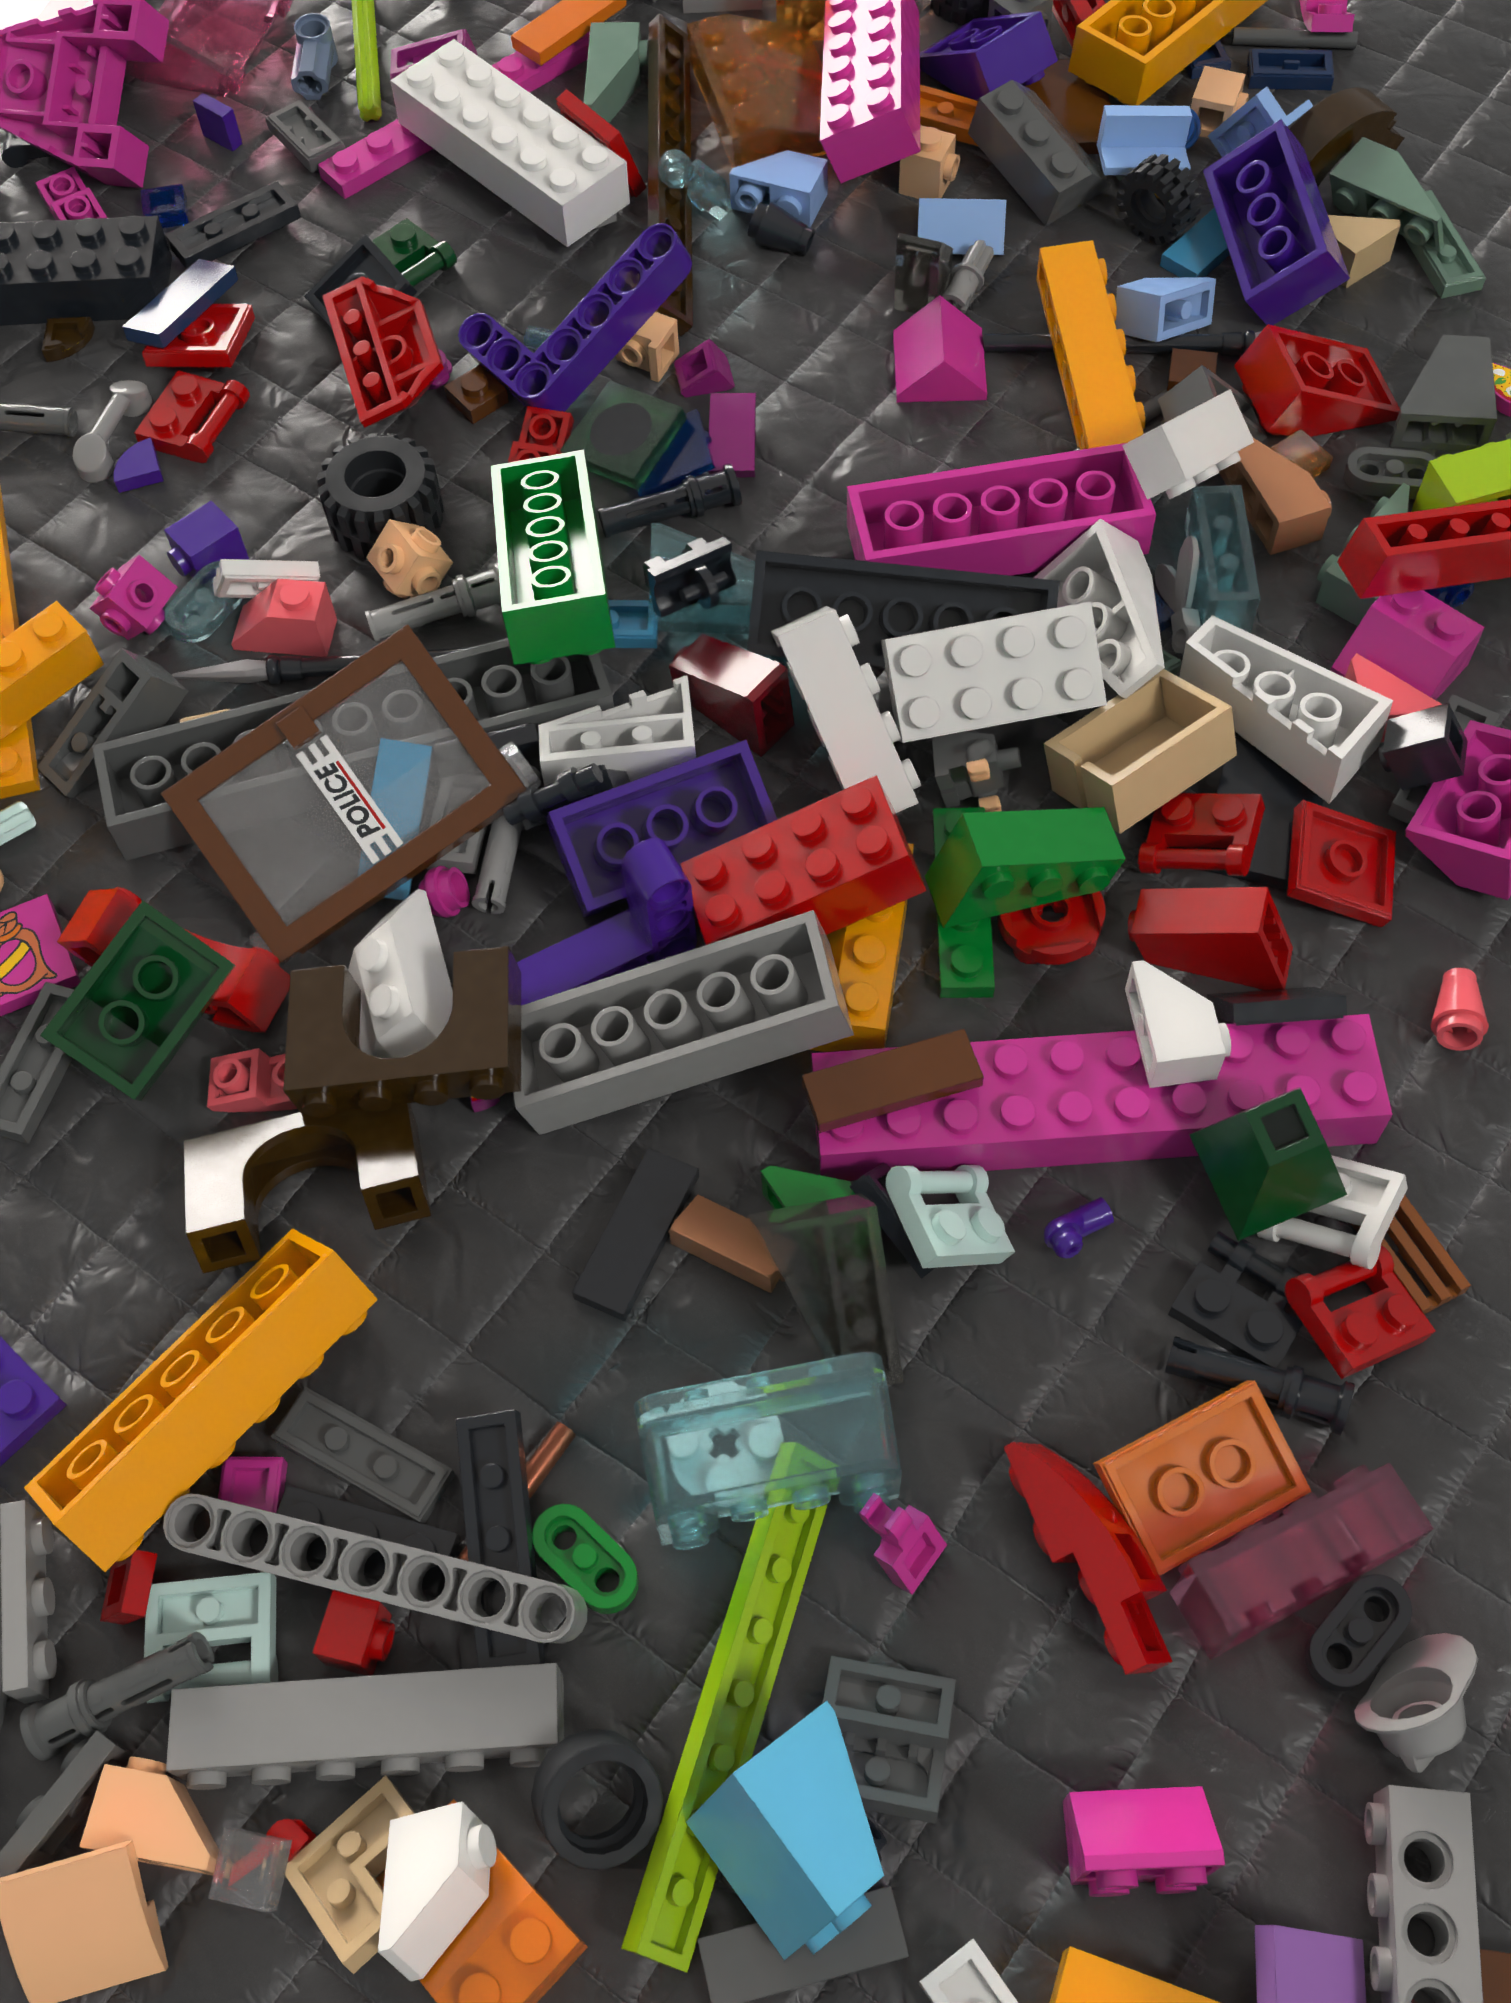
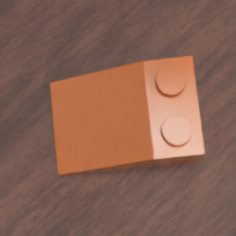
(508, 1948)

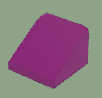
(703, 371)

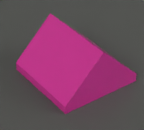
(939, 356)

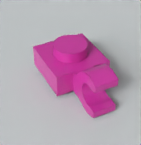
(907, 1544)

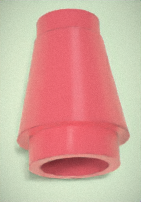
(1459, 1011)

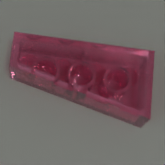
(1298, 1557)

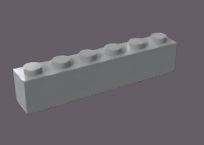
(365, 1724)

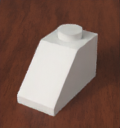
(1174, 1028)
(432, 1884)

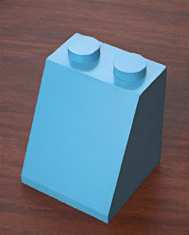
(794, 1836)

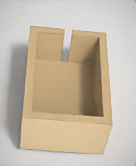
(1141, 749)

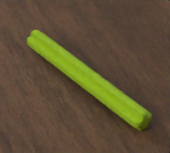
(366, 60)

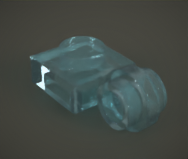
(705, 187)

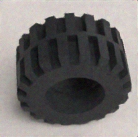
(375, 483)

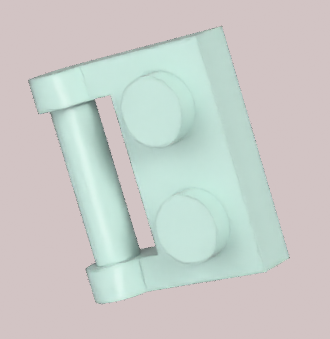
(949, 1232)
(226, 1613)

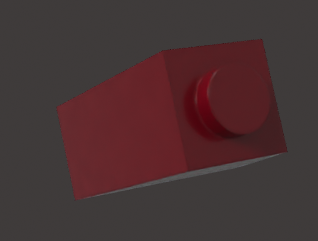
(737, 690)

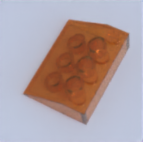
(758, 85)

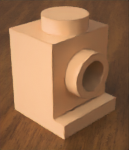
(653, 346)

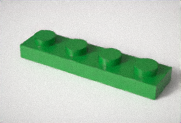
(967, 948)

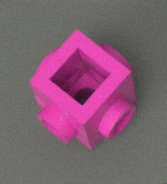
(132, 598)

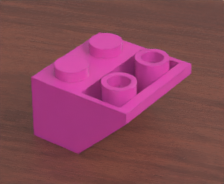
(1141, 1837)

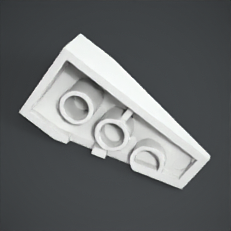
(1115, 577)

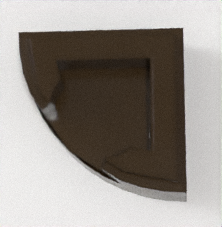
(66, 337)

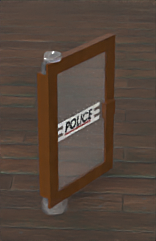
(346, 795)

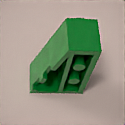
(1021, 861)

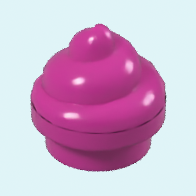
(445, 891)

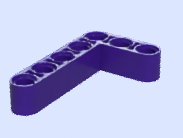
(592, 330)
(652, 929)

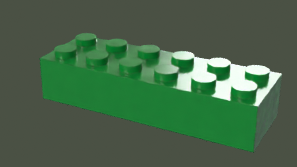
(550, 559)

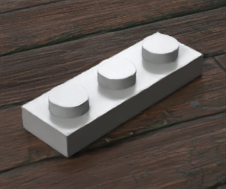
(26, 1602)

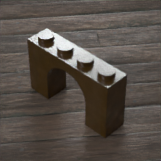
(471, 1056)
(238, 1167)

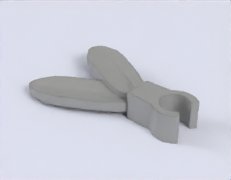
(1178, 590)

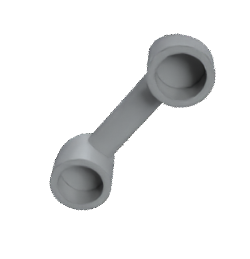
(90, 450)

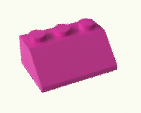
(1468, 817)

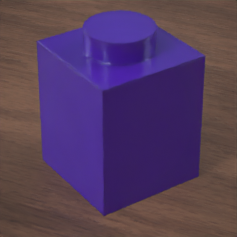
(203, 539)

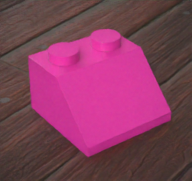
(1414, 640)

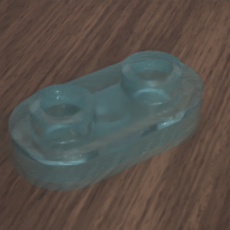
(195, 609)

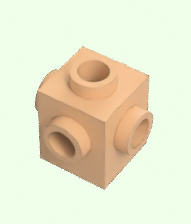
(409, 559)

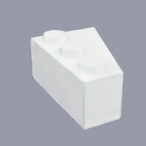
(1189, 447)
(633, 737)

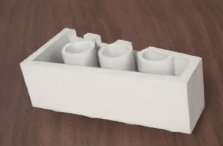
(1288, 706)

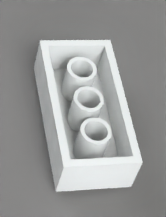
(994, 672)

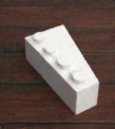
(843, 704)

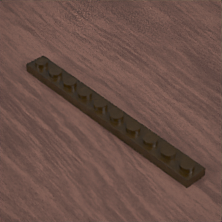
(667, 130)

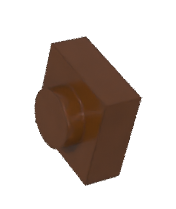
(476, 394)

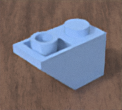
(787, 179)

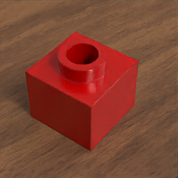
(354, 1634)

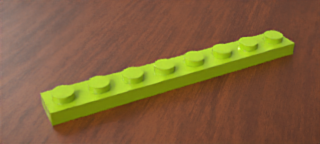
(723, 1731)

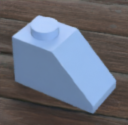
(1164, 306)

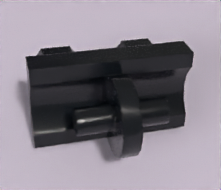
(691, 577)

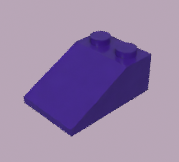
(991, 54)

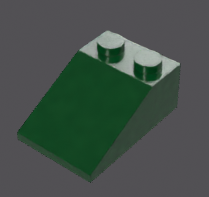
(139, 1001)

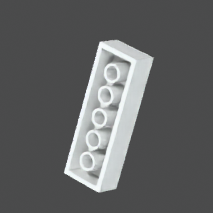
(511, 142)

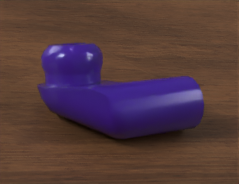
(1066, 1231)

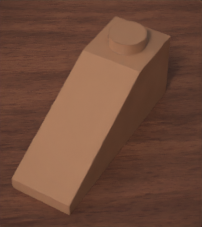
(1279, 498)

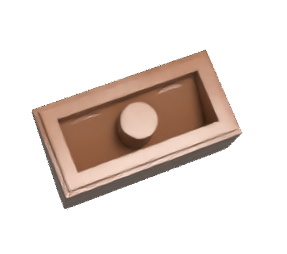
(724, 1241)

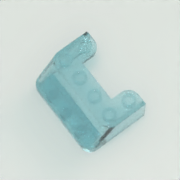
(767, 1445)

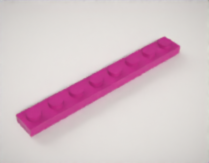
(396, 146)

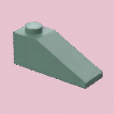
(613, 66)

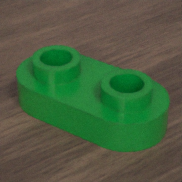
(587, 1559)

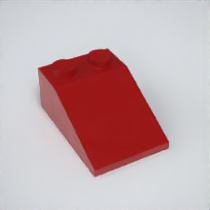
(1313, 384)

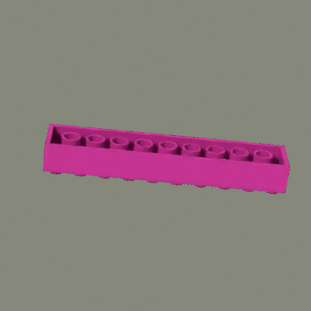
(1093, 1103)

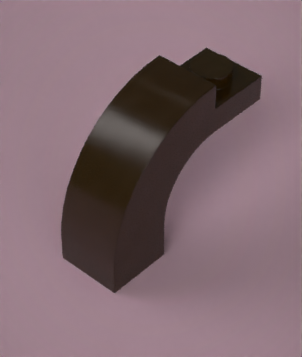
(1338, 125)

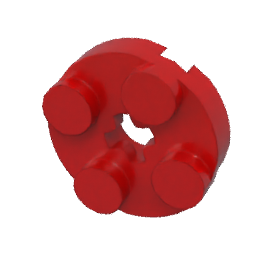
(1055, 942)

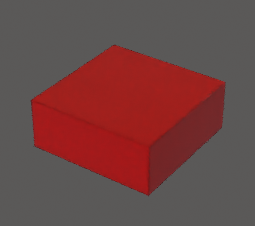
(129, 1588)

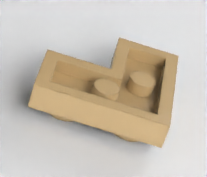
(340, 1870)

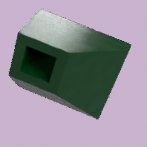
(1268, 1163)

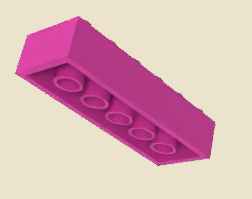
(870, 84)
(998, 514)

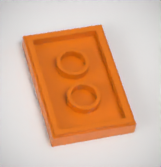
(1203, 1476)

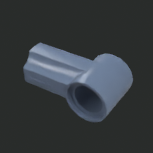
(313, 56)

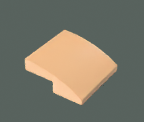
(80, 1925)

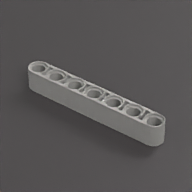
(345, 1562)

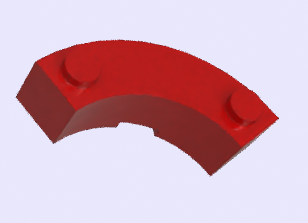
(245, 999)

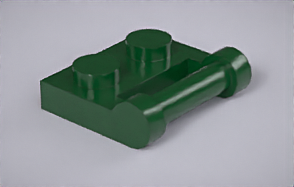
(415, 251)

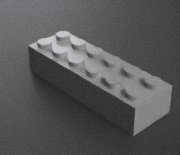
(679, 1023)

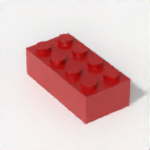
(829, 857)

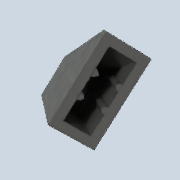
(1451, 399)

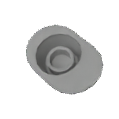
(1419, 1698)

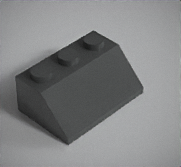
(1035, 152)

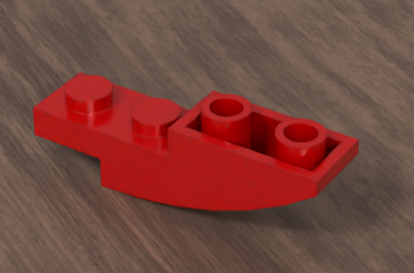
(1085, 1528)

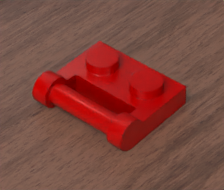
(182, 410)
(1203, 822)
(1365, 1329)

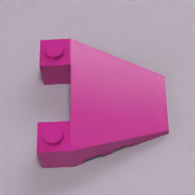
(67, 84)

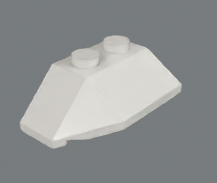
(402, 981)

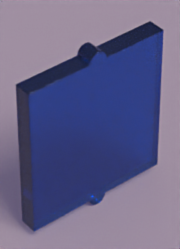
(685, 456)

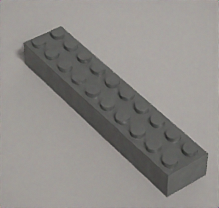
(496, 691)

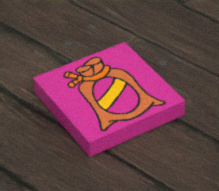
(32, 954)

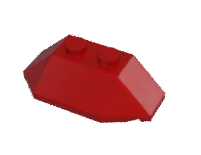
(383, 347)

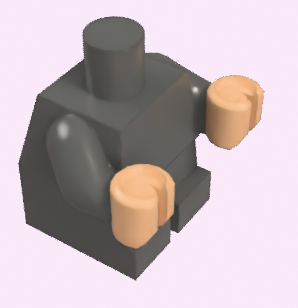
(971, 767)

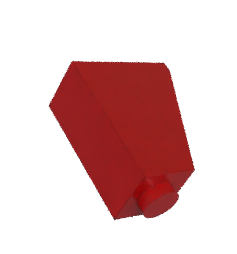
(1214, 934)

